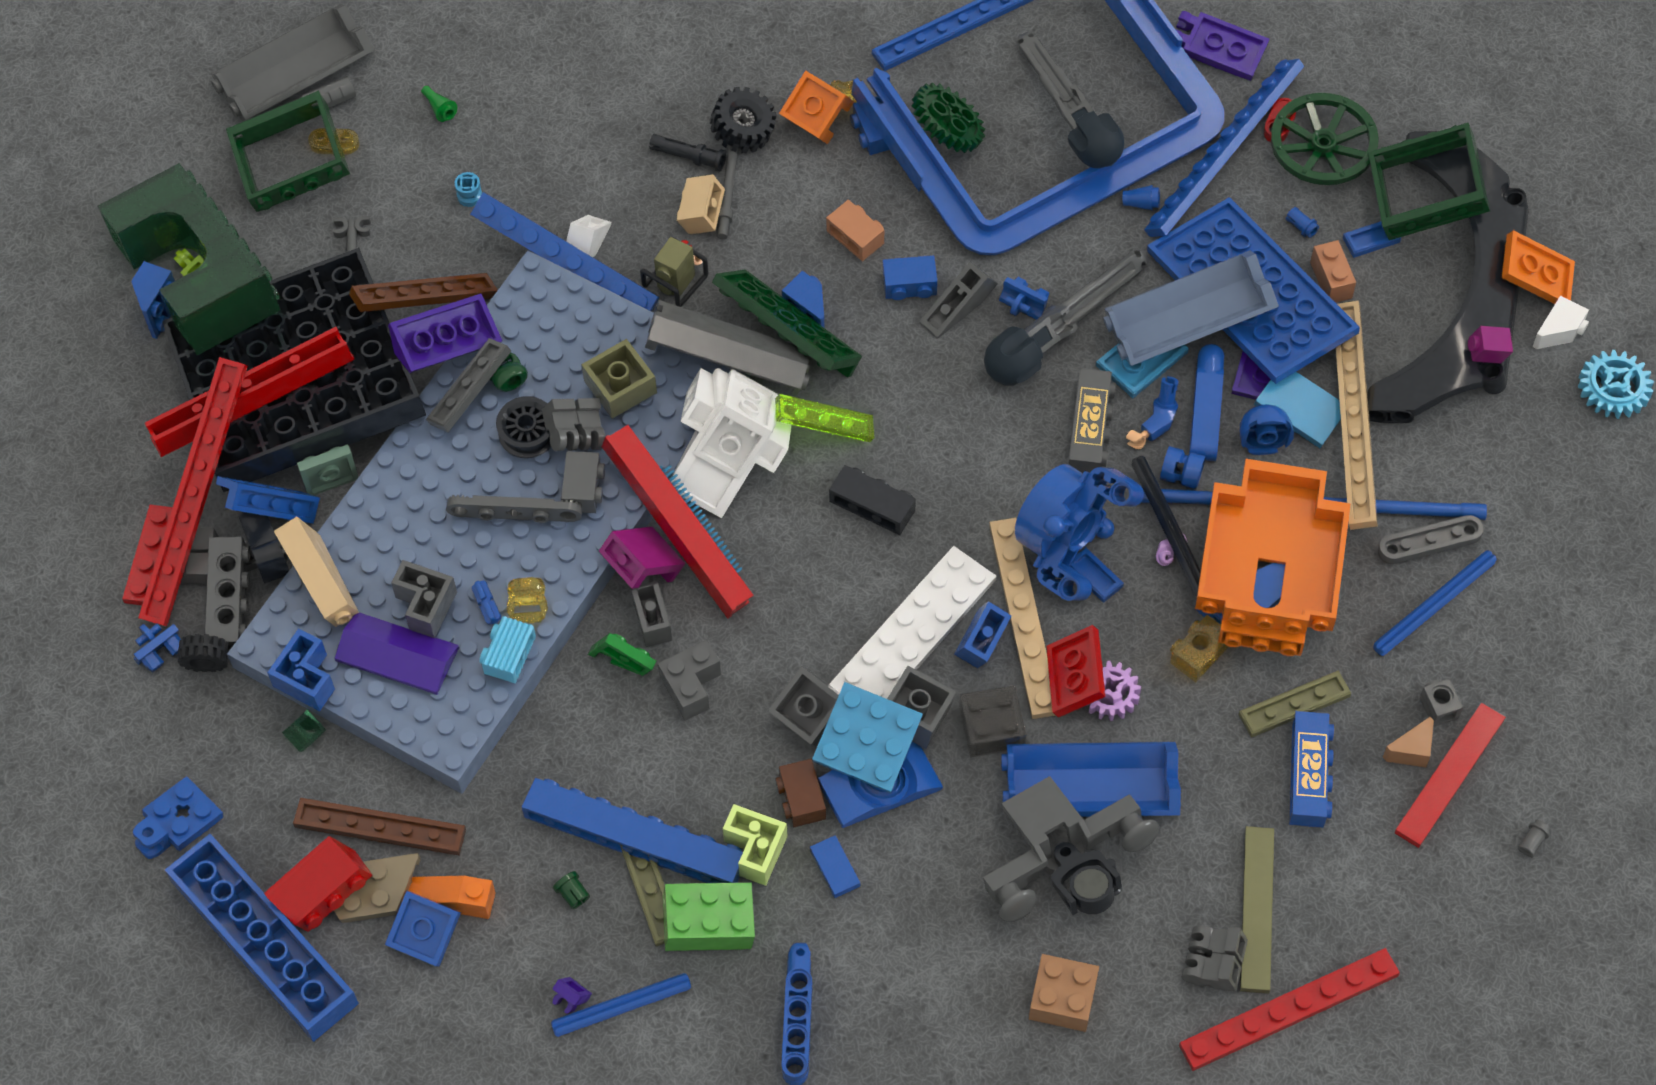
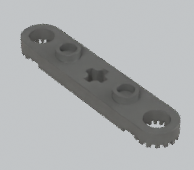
(517, 508)

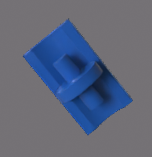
(1023, 299)
(147, 654)

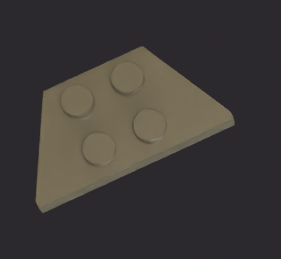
(382, 891)

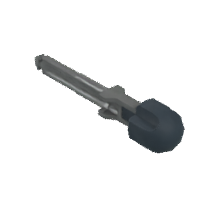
(1093, 138)
(1019, 351)

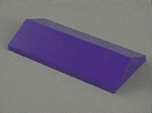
(443, 333)
(396, 652)

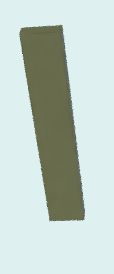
(1257, 909)

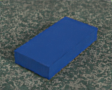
(1367, 239)
(1102, 579)
(835, 866)

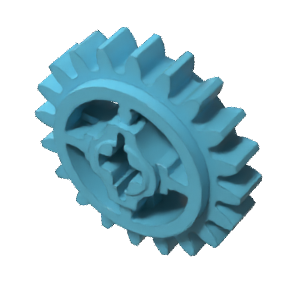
(1615, 379)

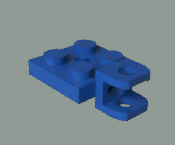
(163, 826)

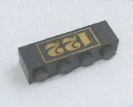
(1090, 420)

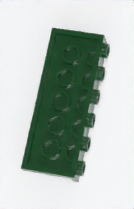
(788, 321)

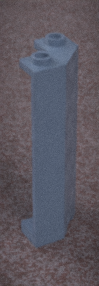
(1190, 308)

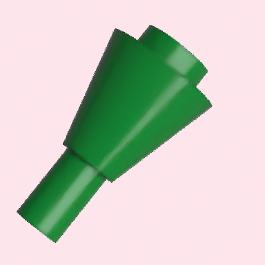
(442, 107)

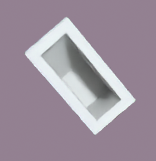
(588, 233)
(1562, 324)

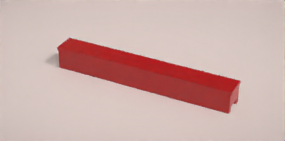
(258, 388)
(677, 521)

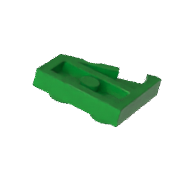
(623, 654)

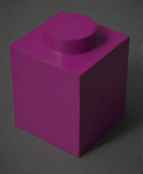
(1490, 344)

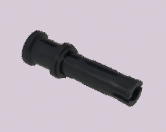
(698, 154)

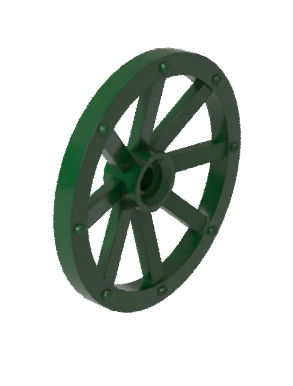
(1323, 140)

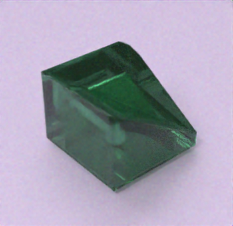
(304, 731)

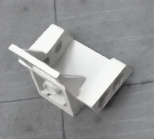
(732, 433)

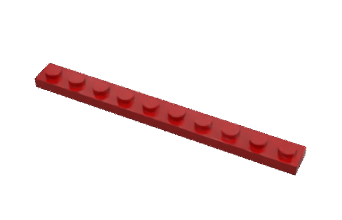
(193, 491)

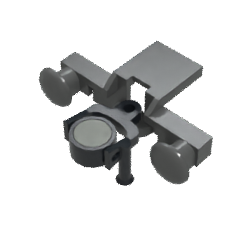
(1092, 887)

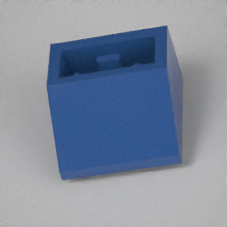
(146, 286)

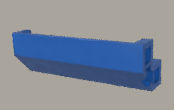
(1099, 774)

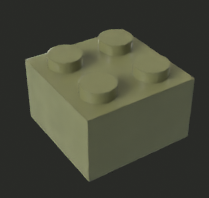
(619, 378)

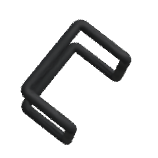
(652, 276)

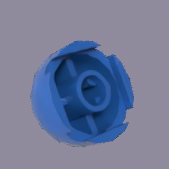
(1265, 429)

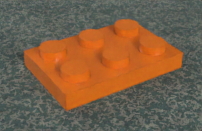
(1537, 268)

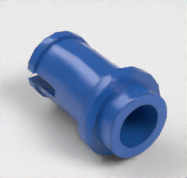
(1306, 225)

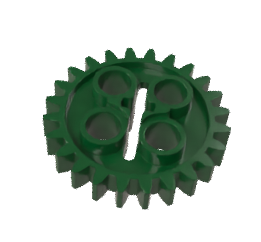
(948, 117)

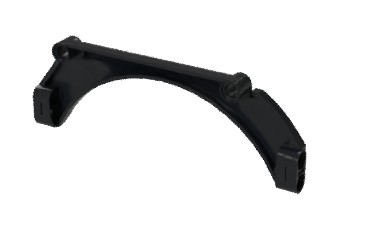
(1491, 300)

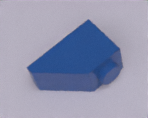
(806, 295)

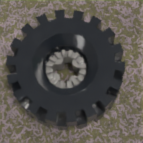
(754, 112)

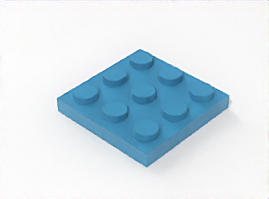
(867, 737)

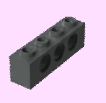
(220, 553)

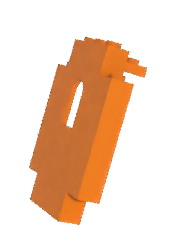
(1280, 520)

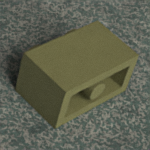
(675, 265)

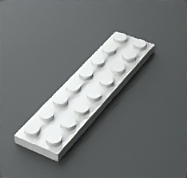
(918, 624)

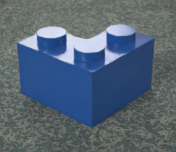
(298, 673)

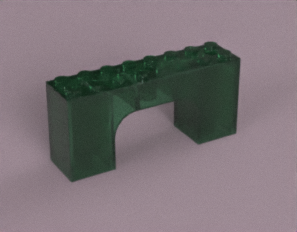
(172, 214)

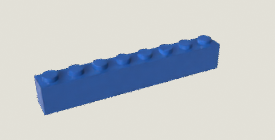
(615, 826)

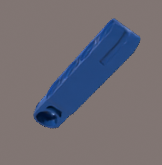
(1207, 402)
(797, 970)

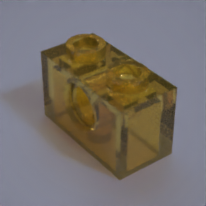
(1195, 661)

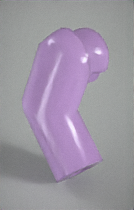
(1165, 553)

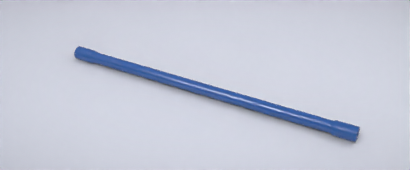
(1382, 506)

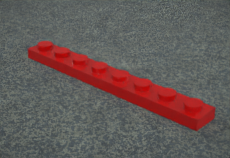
(1289, 1009)

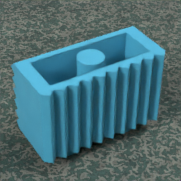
(508, 649)

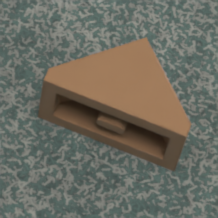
(1412, 747)

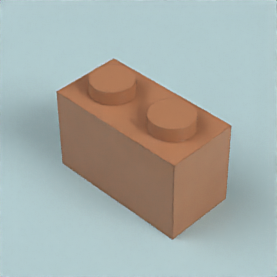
(855, 230)
(1333, 271)

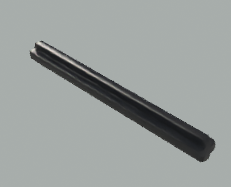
(1167, 521)

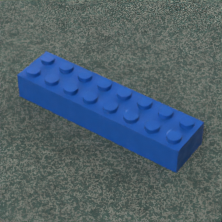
(262, 937)

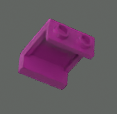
(640, 554)

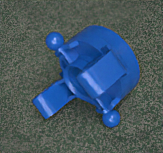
(1067, 514)

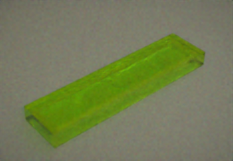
(824, 418)

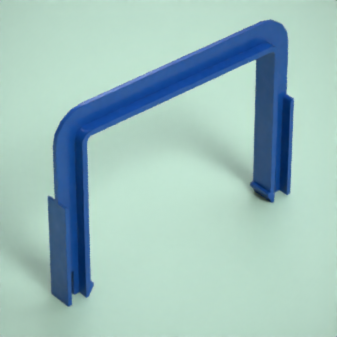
(992, 237)

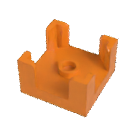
(815, 106)

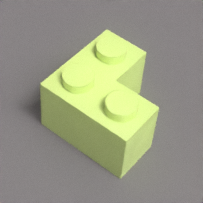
(759, 837)

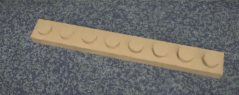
(1024, 617)

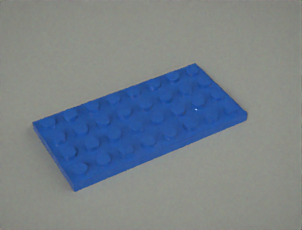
(1277, 340)

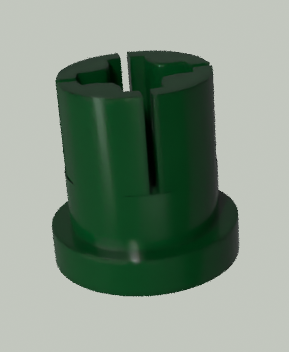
(571, 890)

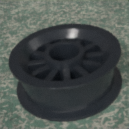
(510, 423)

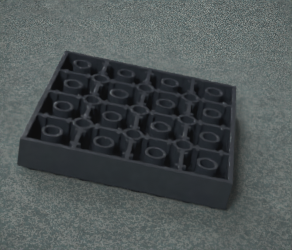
(328, 412)

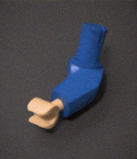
(1163, 415)

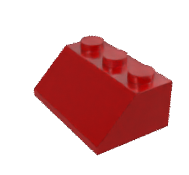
(319, 883)

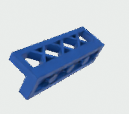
(269, 500)

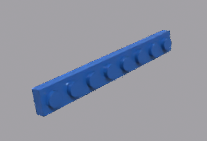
(558, 250)

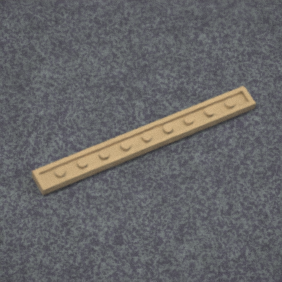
(1356, 426)

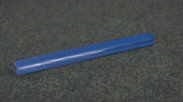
(1434, 603)

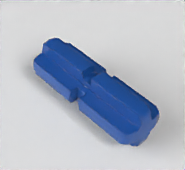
(489, 608)

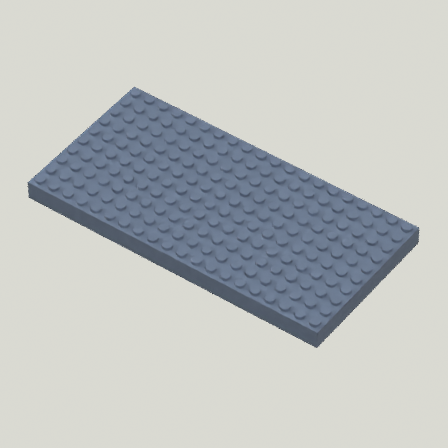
(401, 514)

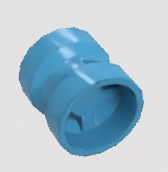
(468, 189)

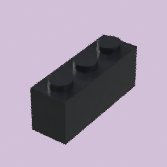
(872, 499)

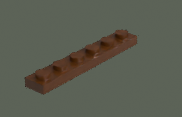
(421, 292)
(379, 826)

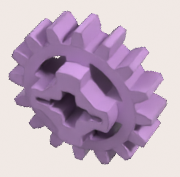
(1119, 681)

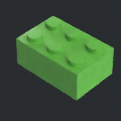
(708, 916)

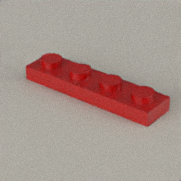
(146, 554)

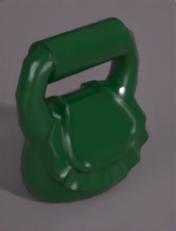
(509, 375)

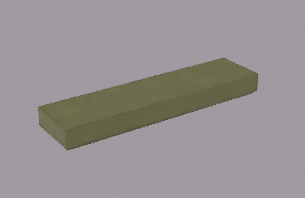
(1304, 698)
(650, 891)

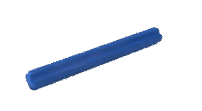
(620, 1004)

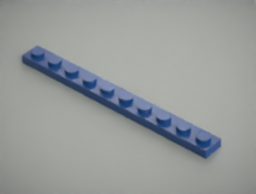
(1225, 146)

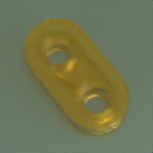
(323, 145)

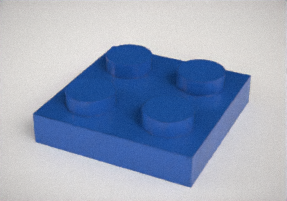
(422, 928)

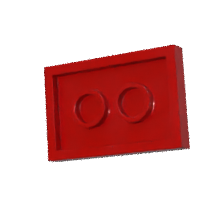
(1075, 671)

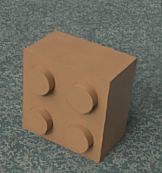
(1063, 992)

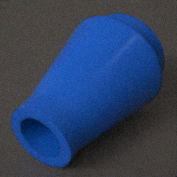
(1143, 197)

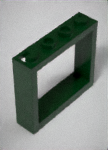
(273, 123)
(1437, 213)

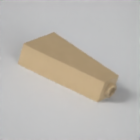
(317, 571)

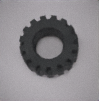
(203, 653)

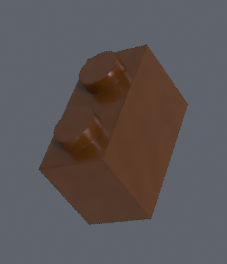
(802, 793)

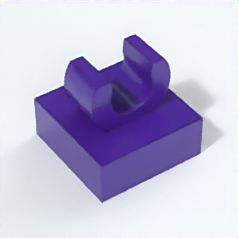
(572, 992)

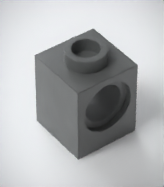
(1441, 712)

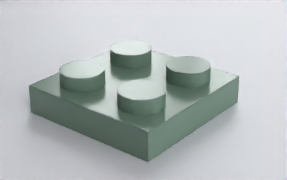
(328, 470)

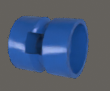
(1191, 471)

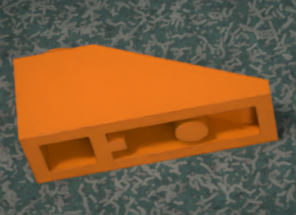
(462, 893)

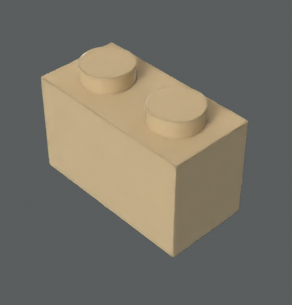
(700, 204)

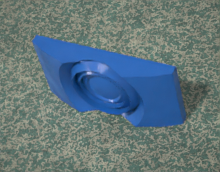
(857, 801)

